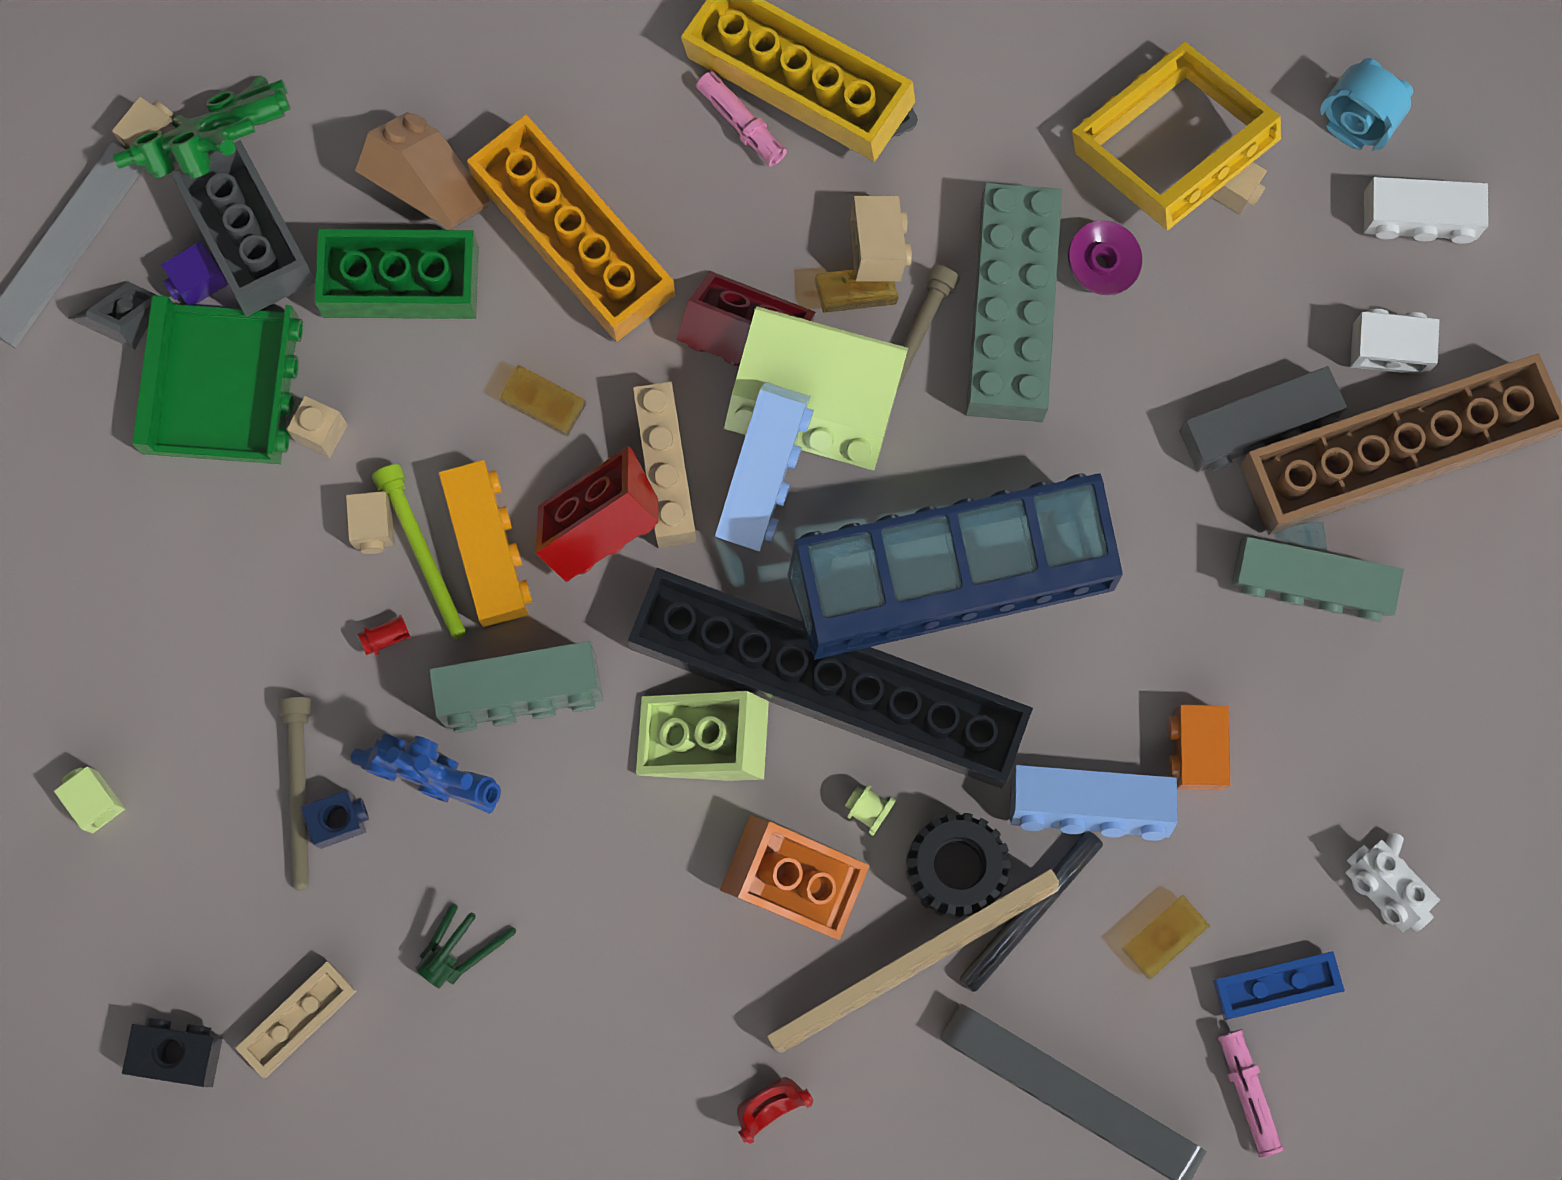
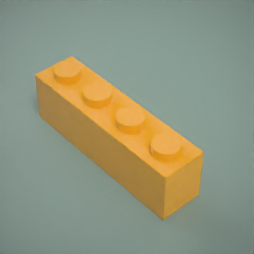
(484, 543)

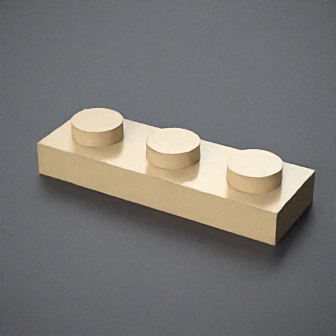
(296, 1019)

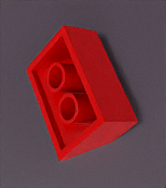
(596, 516)

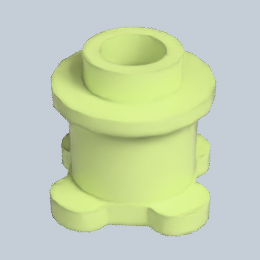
(868, 807)

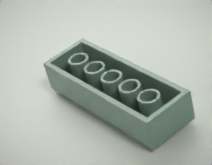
(1014, 302)

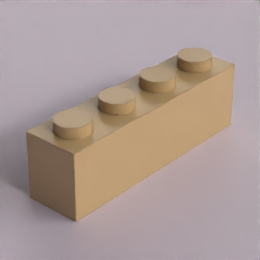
(665, 463)

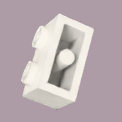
(1395, 342)

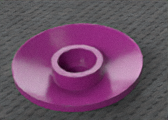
(1118, 250)

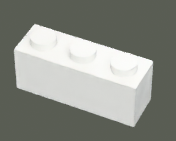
(1425, 209)

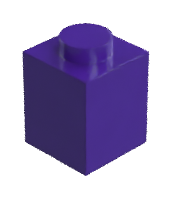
(193, 275)

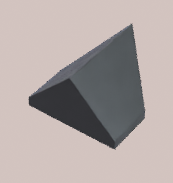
(120, 315)

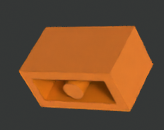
(1200, 747)

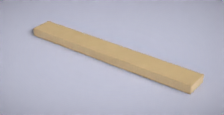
(914, 962)

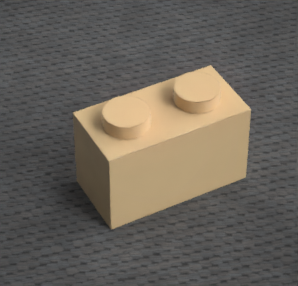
(878, 238)

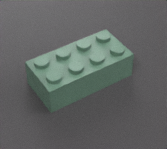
(516, 686)

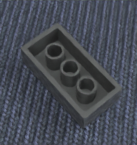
(245, 231)

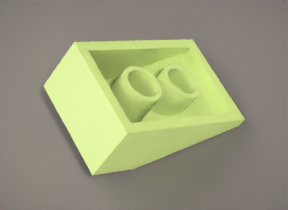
(703, 736)

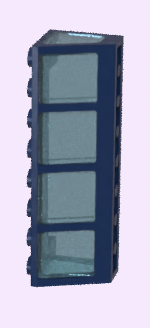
(954, 565)

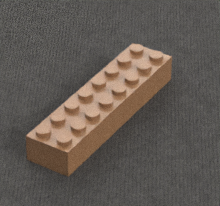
(1403, 443)

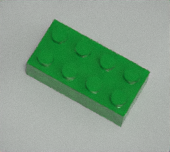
(397, 274)

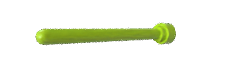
(392, 481)

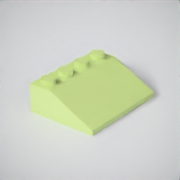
(844, 373)

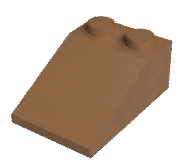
(421, 170)

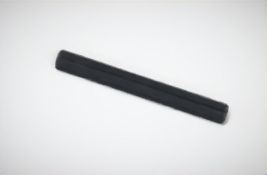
(1022, 923)

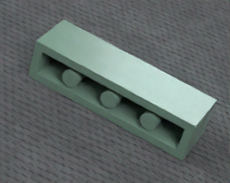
(1317, 577)

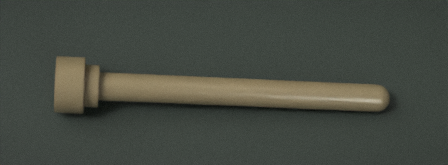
(941, 283)
(294, 715)

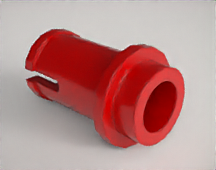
(383, 635)

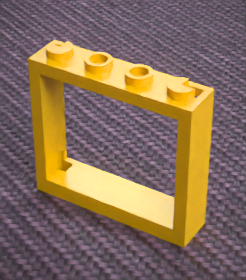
(1170, 207)

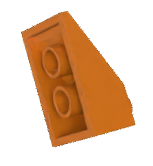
(794, 877)

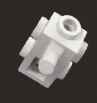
(1392, 884)

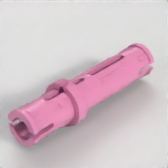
(751, 130)
(1250, 1092)

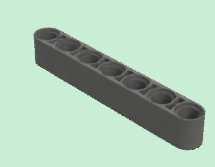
(1072, 1095)

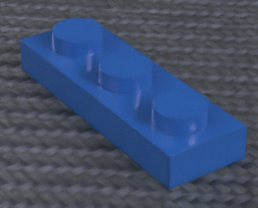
(1278, 985)

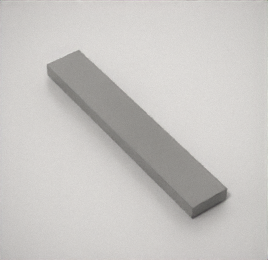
(64, 245)

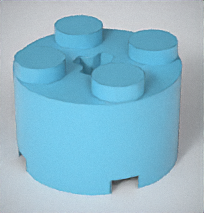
(1367, 105)

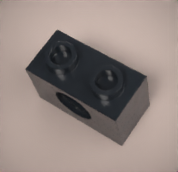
(147, 1057)

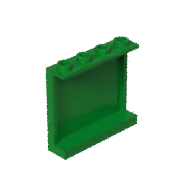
(217, 383)

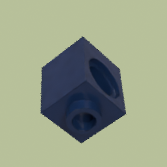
(318, 814)

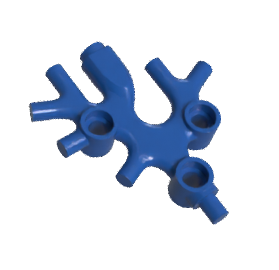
(425, 767)

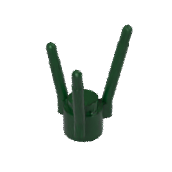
(439, 963)

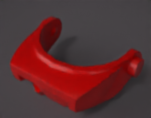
(771, 1110)

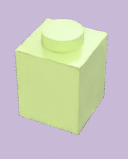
(88, 799)

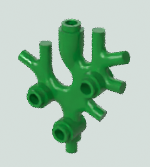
(227, 120)

